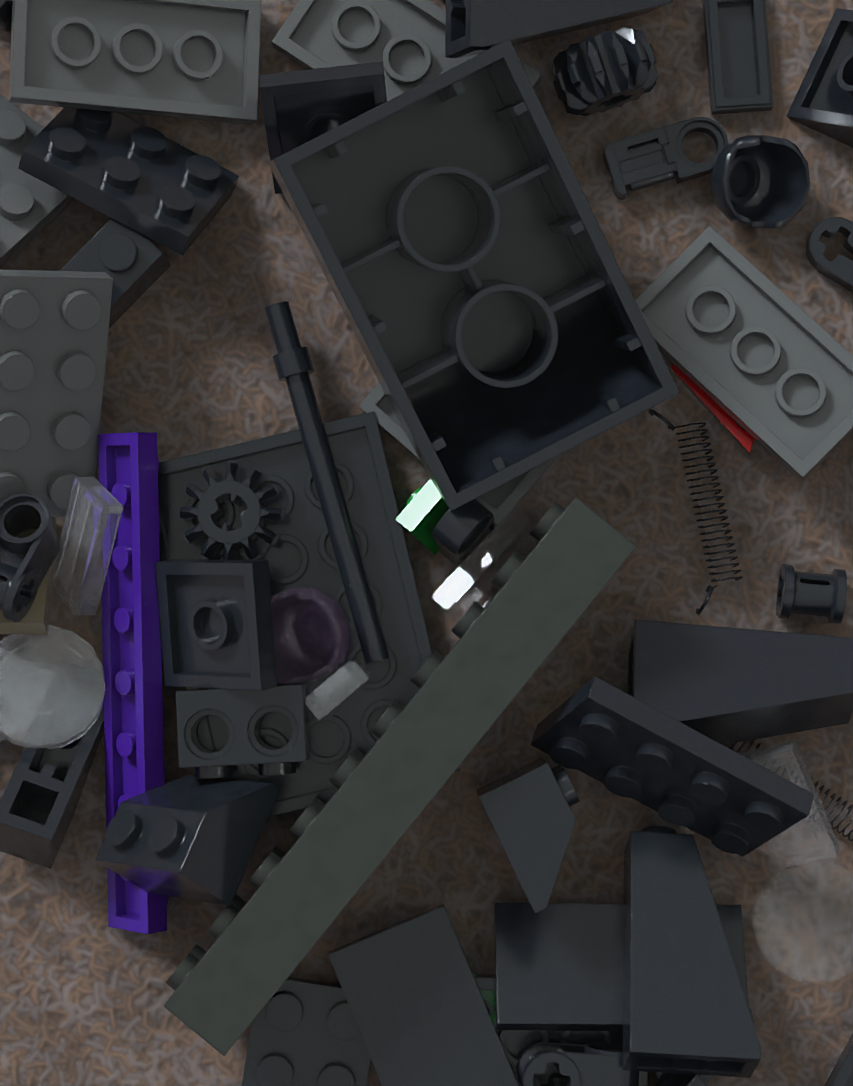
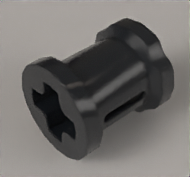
(811, 593)

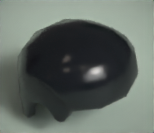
(756, 166)

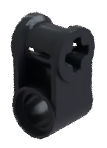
(24, 559)
(579, 1064)

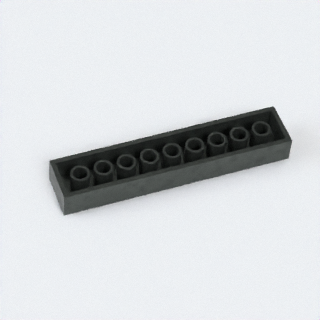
(394, 782)

